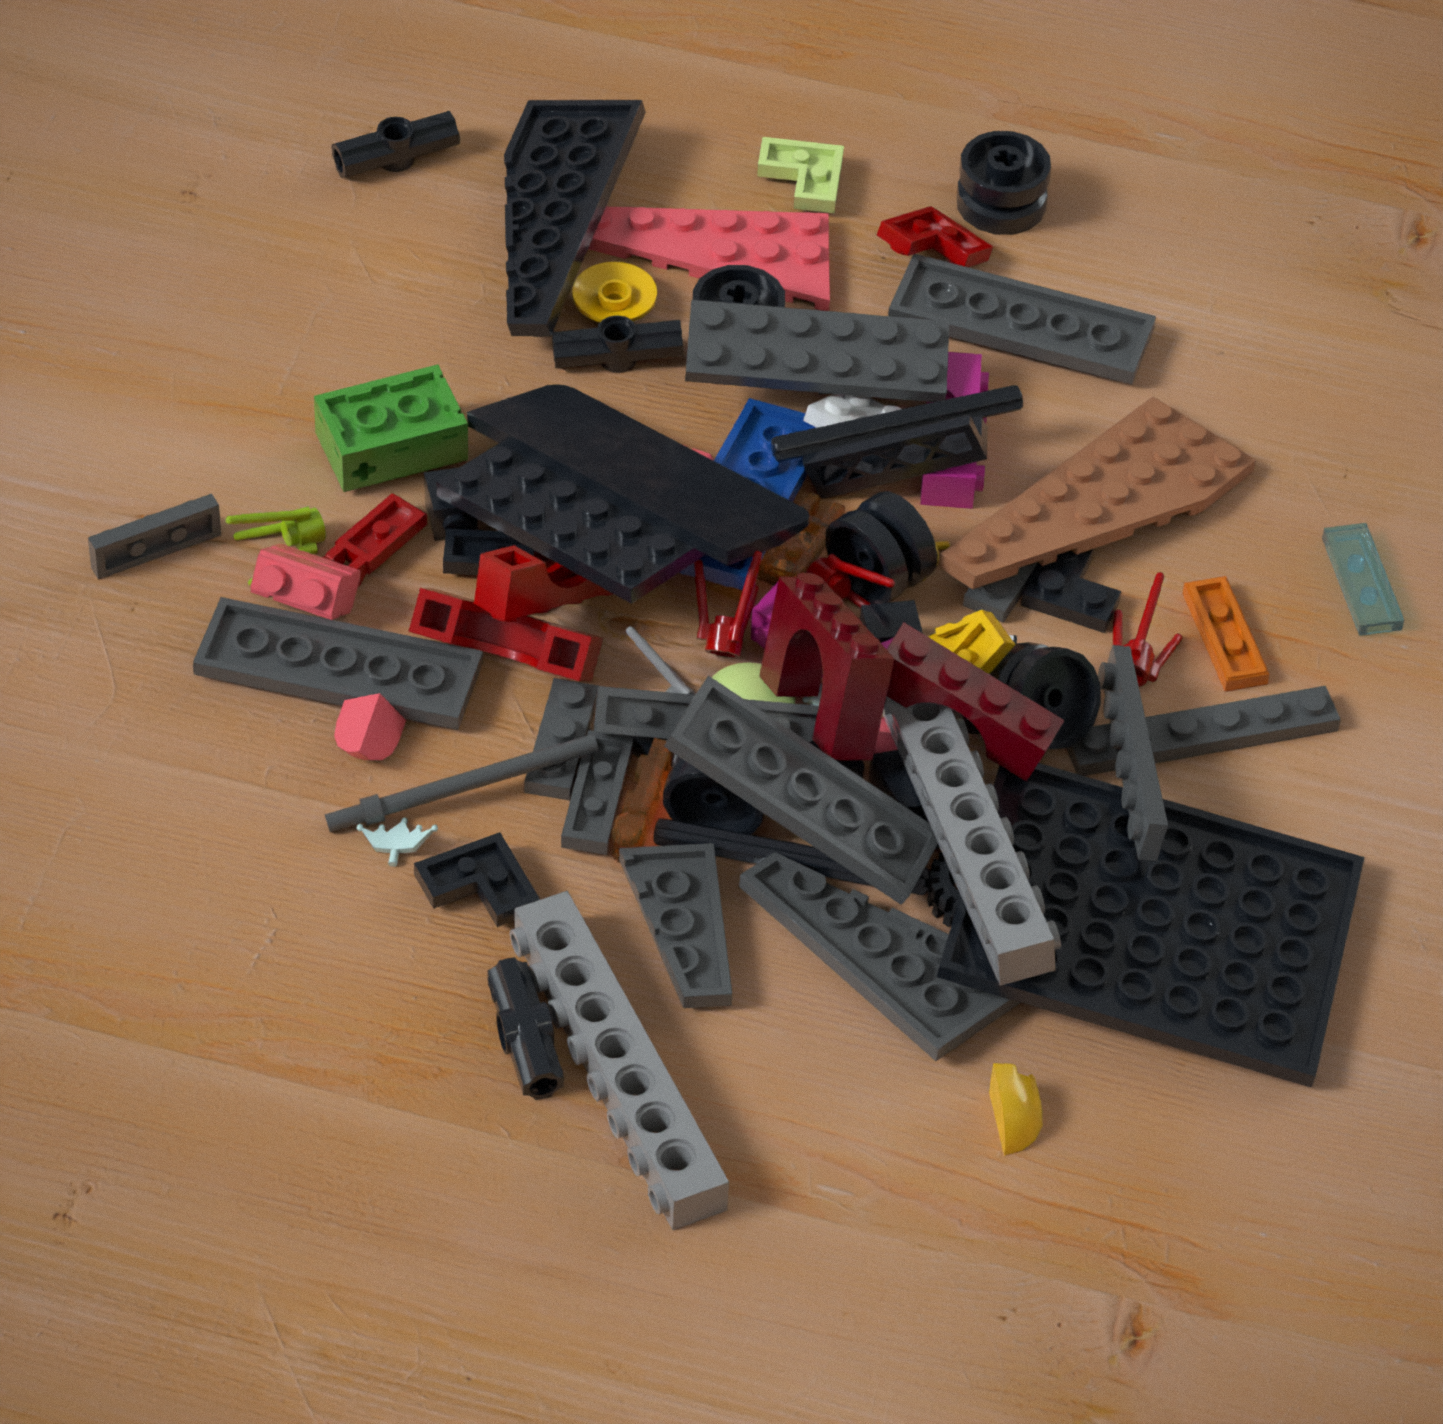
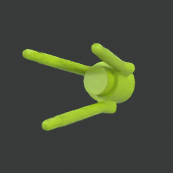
(298, 527)

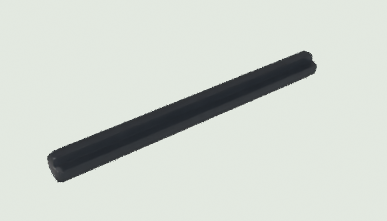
(835, 435)
(756, 848)

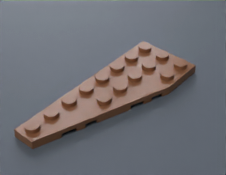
(1122, 480)

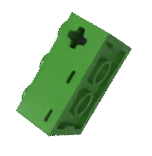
(391, 428)

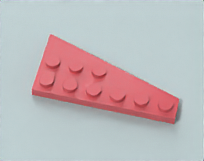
(781, 243)

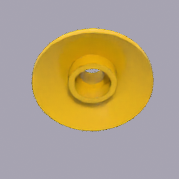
(614, 290)

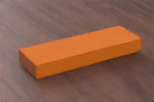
(1225, 633)

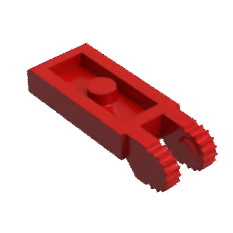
(378, 535)

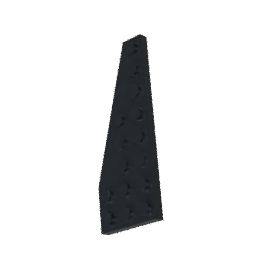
(557, 189)

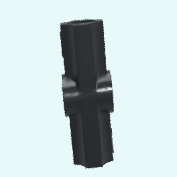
(395, 144)
(617, 344)
(525, 1028)

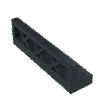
(897, 456)

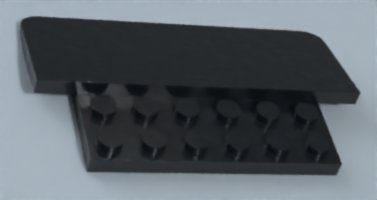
(610, 493)

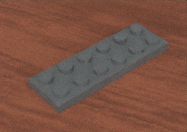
(1025, 318)
(817, 351)
(337, 661)
(803, 789)

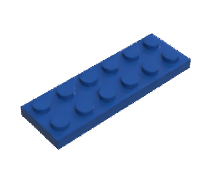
(750, 455)

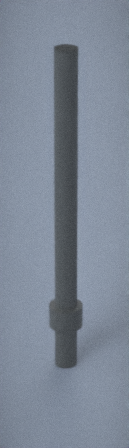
(374, 809)

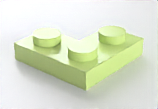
(810, 164)

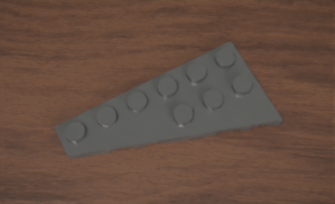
(877, 952)

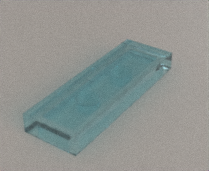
(1363, 579)

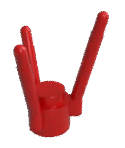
(836, 572)
(726, 633)
(1145, 664)

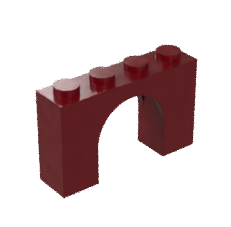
(819, 636)

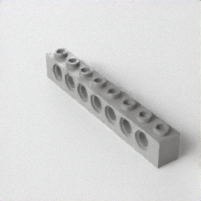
(974, 840)
(619, 1061)

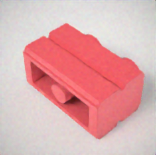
(305, 581)

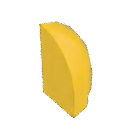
(1015, 1107)

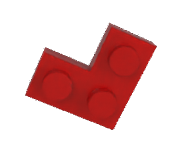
(933, 229)

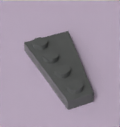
(684, 914)

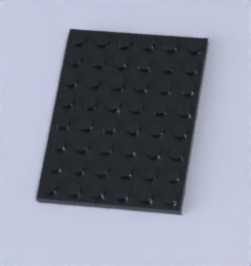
(1206, 950)

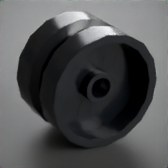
(1003, 182)
(740, 285)
(887, 539)
(1058, 682)
(701, 800)

